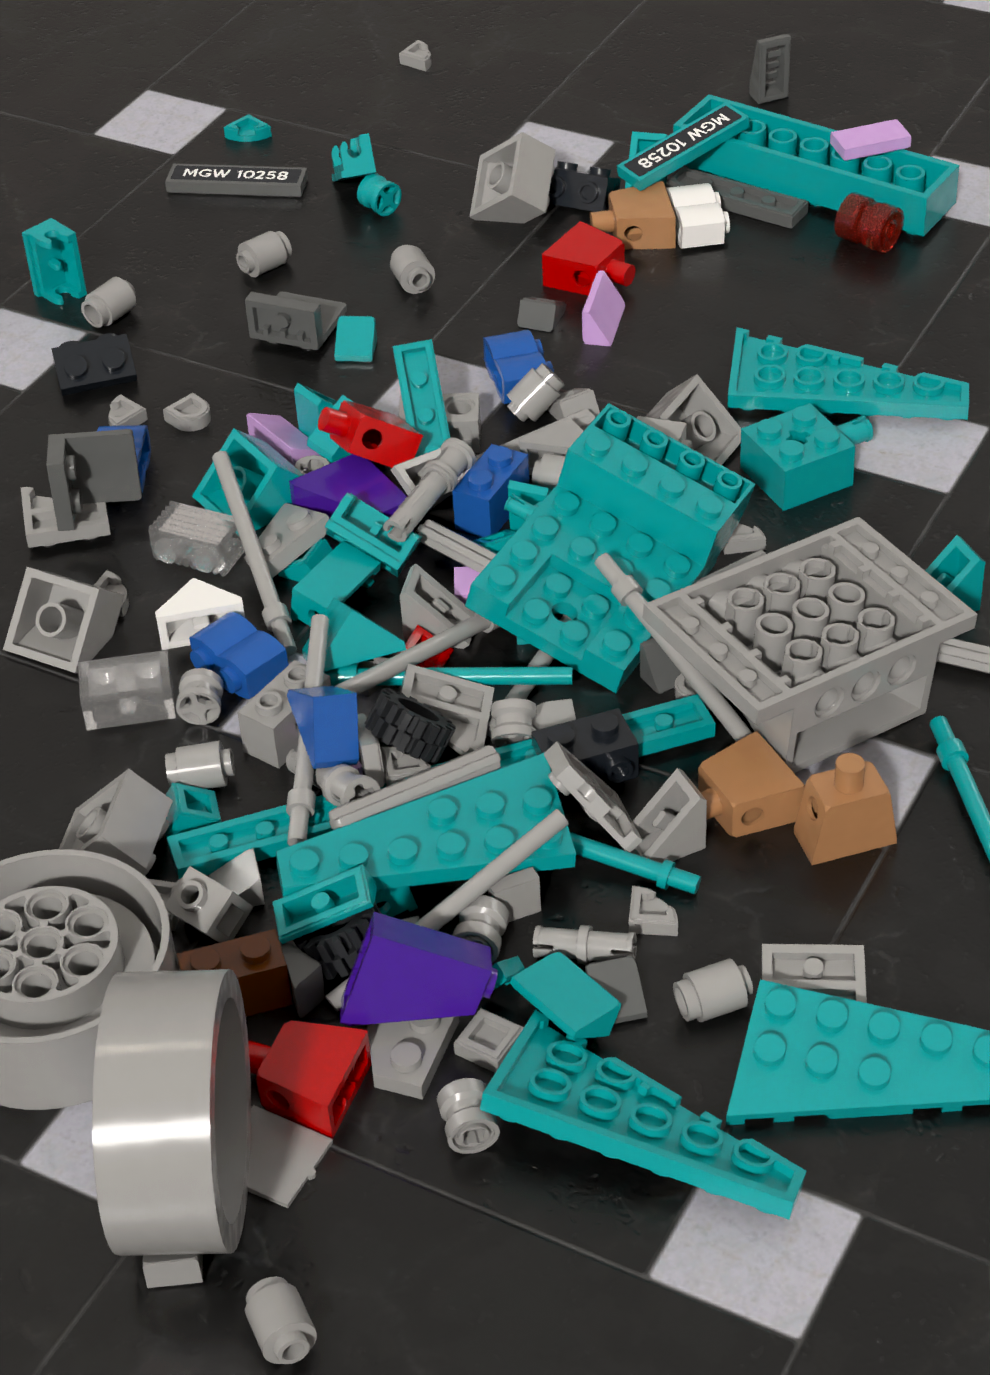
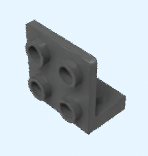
(292, 318)
(91, 470)

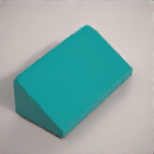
(324, 903)
(568, 997)

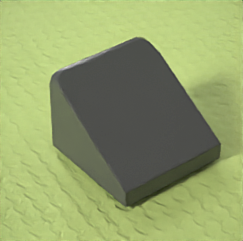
(540, 313)
(657, 667)
(304, 979)
(622, 981)

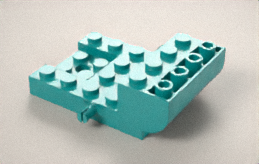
(621, 494)

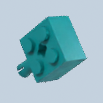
(801, 454)

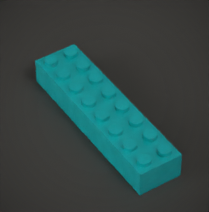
(802, 163)

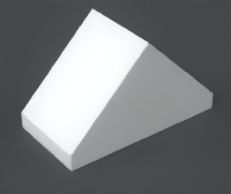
(192, 610)

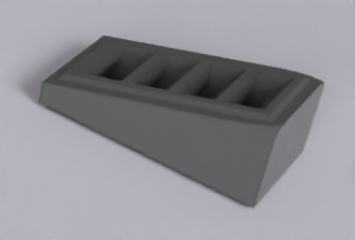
(778, 88)

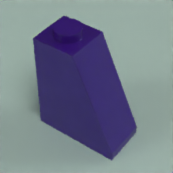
(326, 487)
(415, 975)

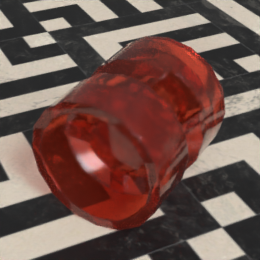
(869, 222)

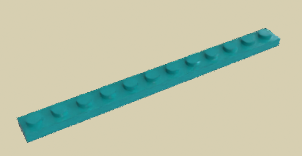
(267, 831)

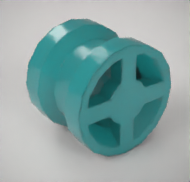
(379, 194)

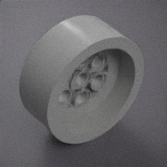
(63, 936)
(172, 1113)

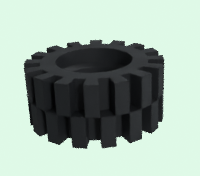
(410, 726)
(338, 943)

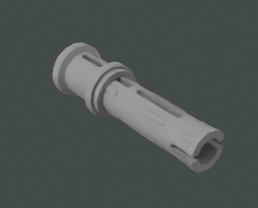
(438, 478)
(338, 783)

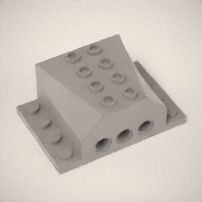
(817, 639)

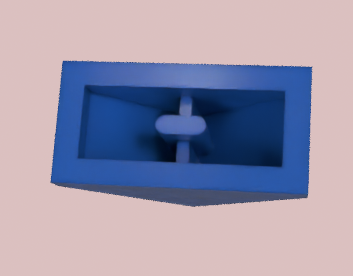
(327, 724)

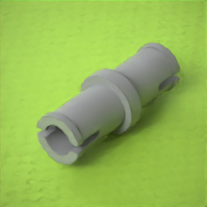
(583, 943)

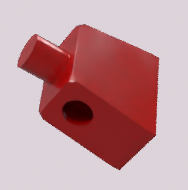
(580, 255)
(370, 433)
(311, 1073)

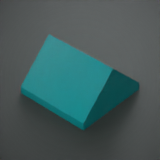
(354, 638)

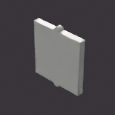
(282, 1156)

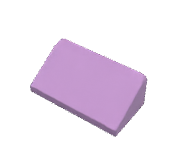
(602, 312)
(280, 435)

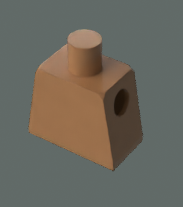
(639, 218)
(749, 787)
(845, 811)

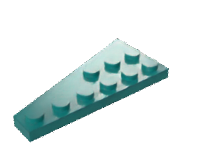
(788, 377)
(439, 835)
(852, 1060)
(632, 1118)

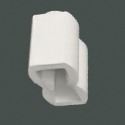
(698, 215)

